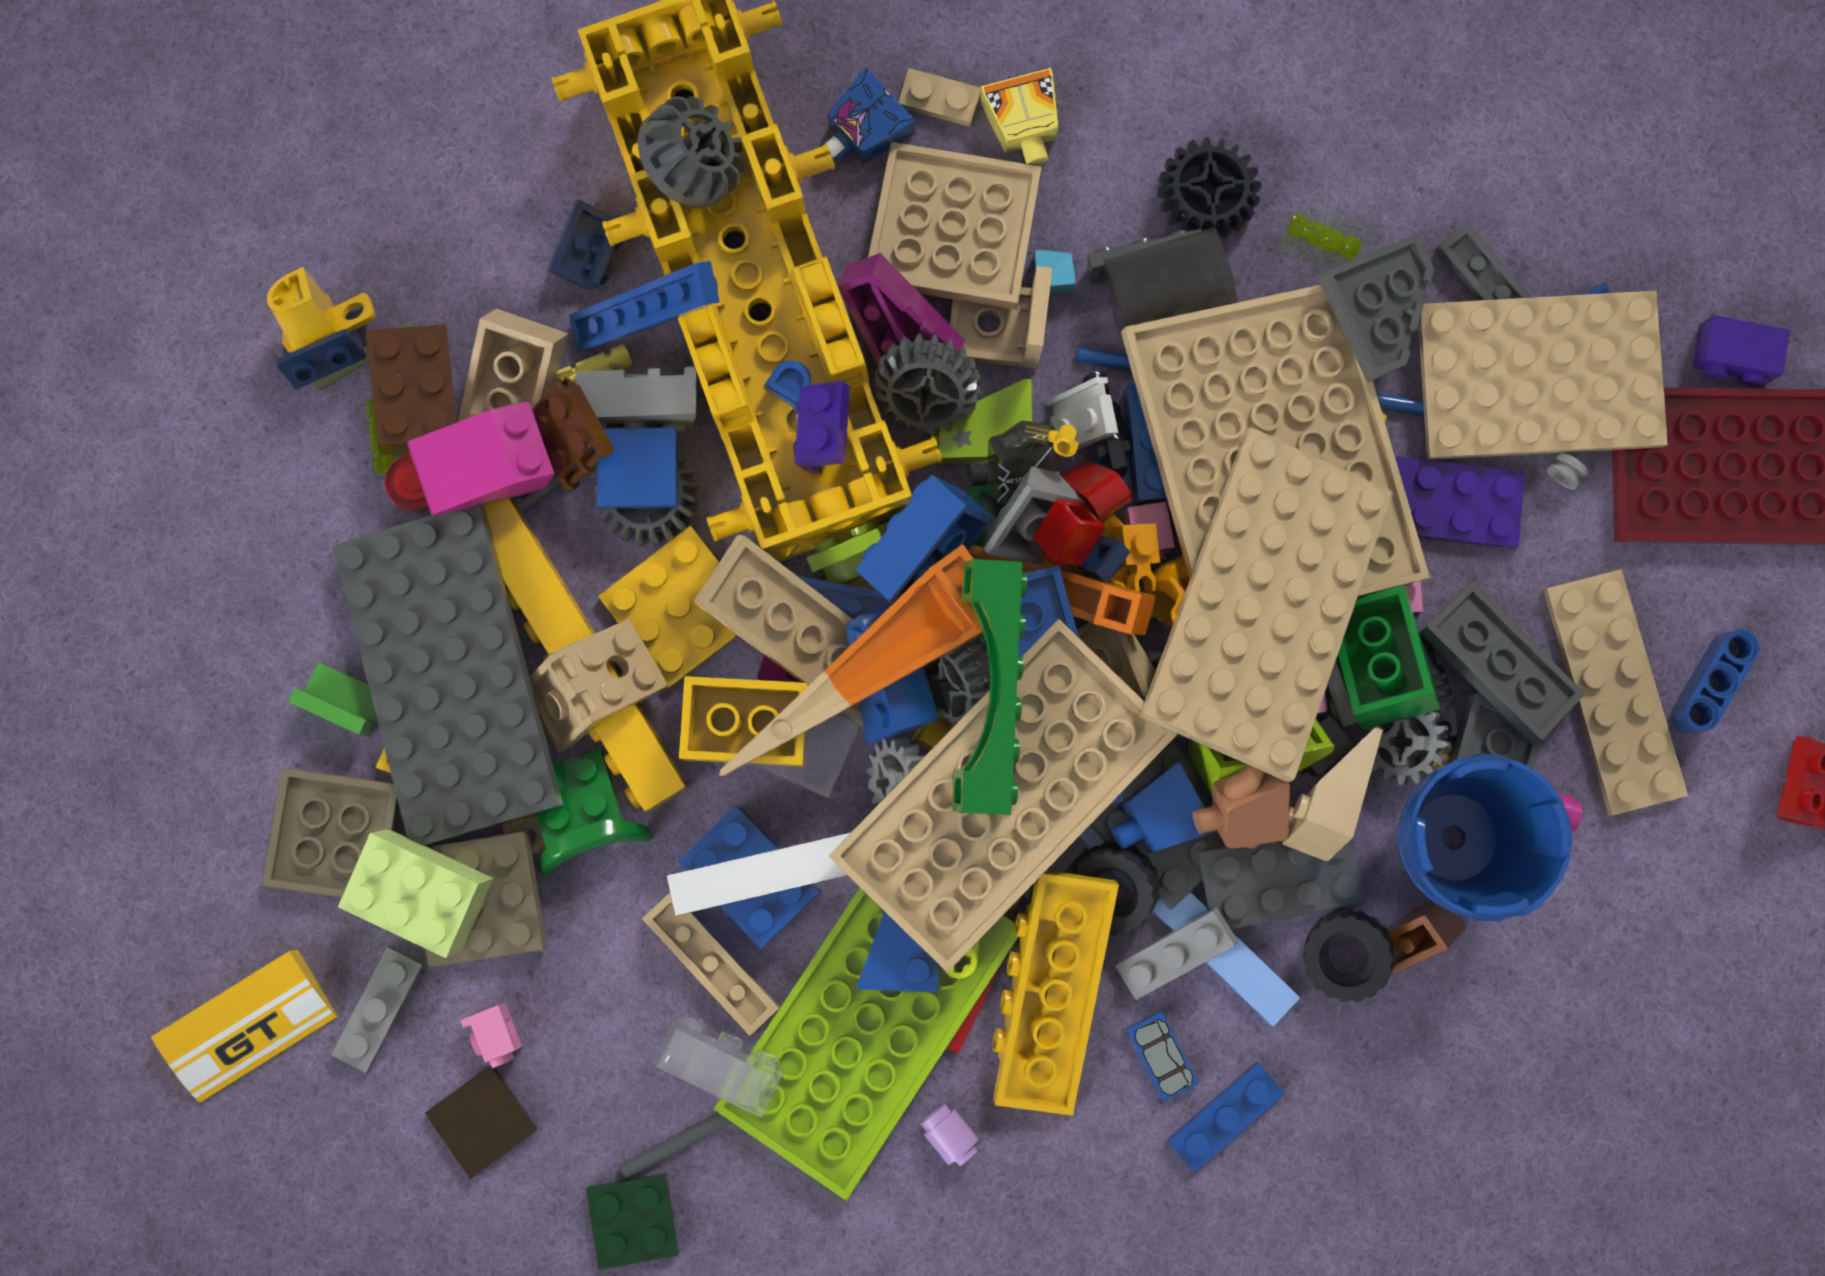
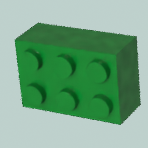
(1386, 660)

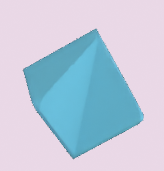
(1062, 269)

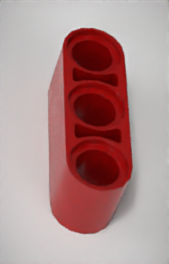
(1098, 487)

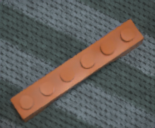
(1095, 600)

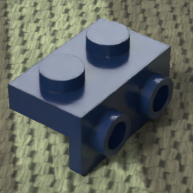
(584, 248)
(322, 357)

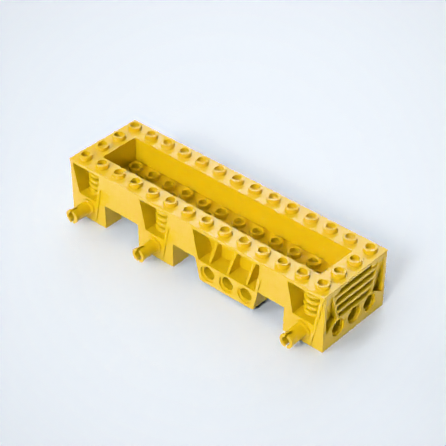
(704, 48)

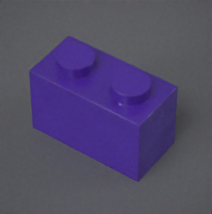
(1741, 350)

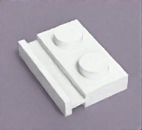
(1087, 410)

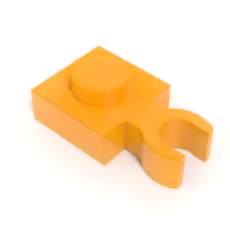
(1144, 549)

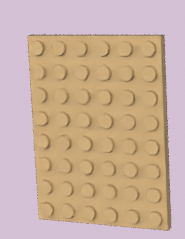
(1276, 369)

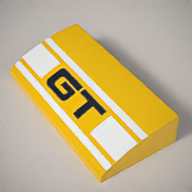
(245, 1026)

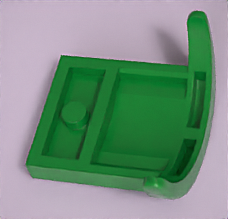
(588, 812)

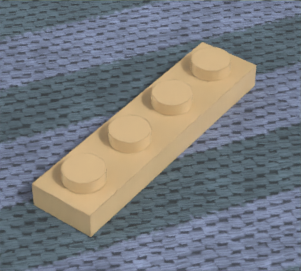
(712, 965)

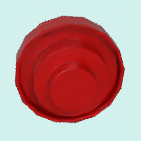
(404, 485)

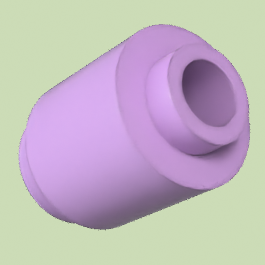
(950, 1135)

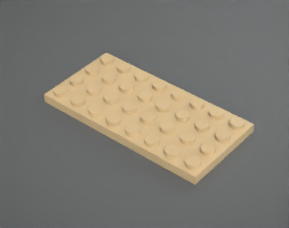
(1267, 605)
(958, 872)

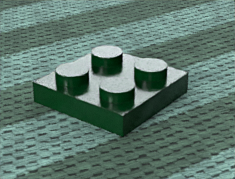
(632, 1221)

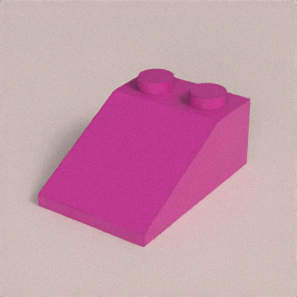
(481, 459)

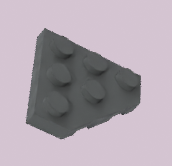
(1380, 303)

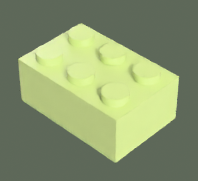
(415, 892)

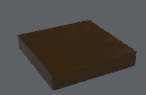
(481, 1121)

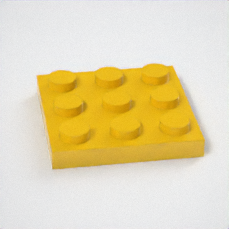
(661, 606)

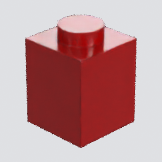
(1068, 533)

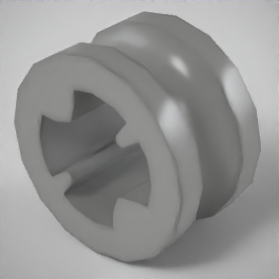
(1567, 471)

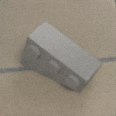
(641, 400)

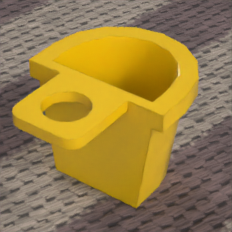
(308, 313)

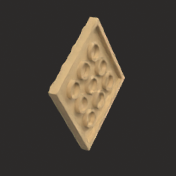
(956, 223)

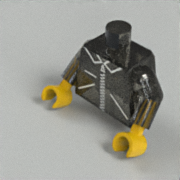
(1016, 451)

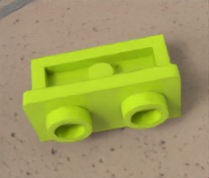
(843, 557)

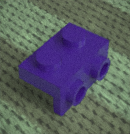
(821, 425)

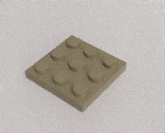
(323, 829)
(511, 911)

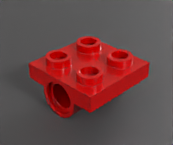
(1804, 790)

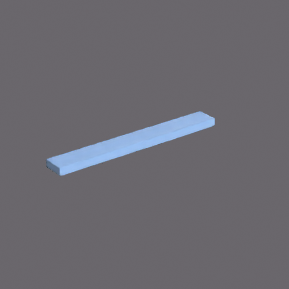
(1236, 966)

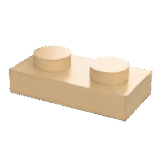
(939, 97)

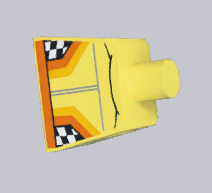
(1023, 113)

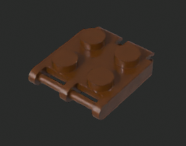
(570, 432)

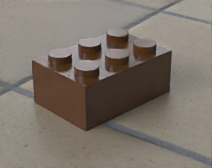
(409, 384)

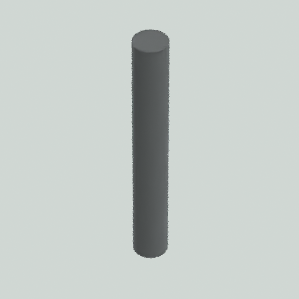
(674, 1145)

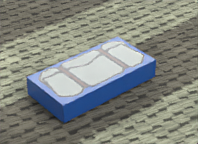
(1162, 1056)

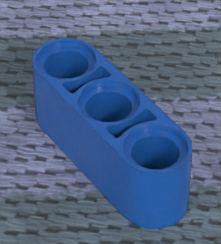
(1730, 673)

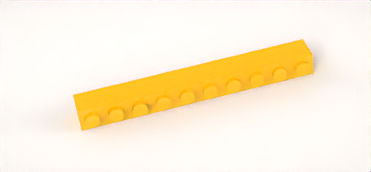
(558, 622)

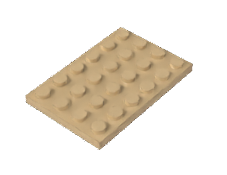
(1542, 375)

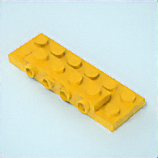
(1052, 992)

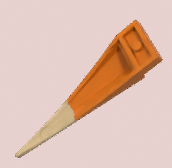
(906, 637)

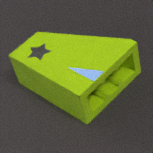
(990, 418)

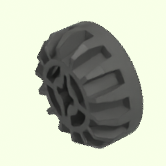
(679, 162)

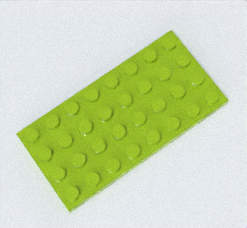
(856, 1052)

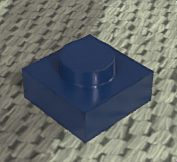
(1105, 559)

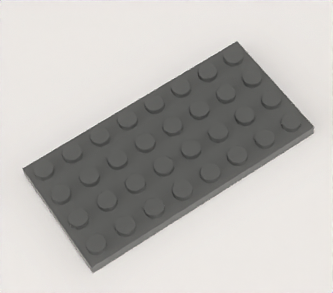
(447, 675)

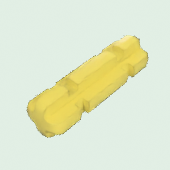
(617, 358)

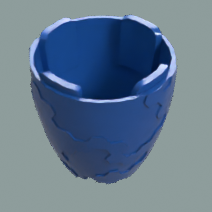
(1511, 837)

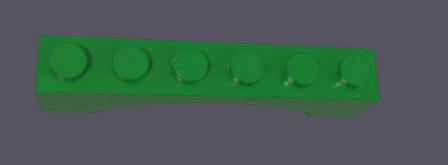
(995, 596)

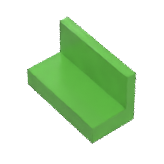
(337, 699)

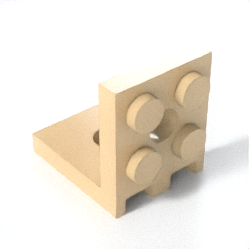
(1020, 331)
(578, 691)

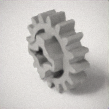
(1405, 757)
(891, 764)

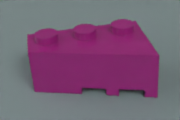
(890, 307)

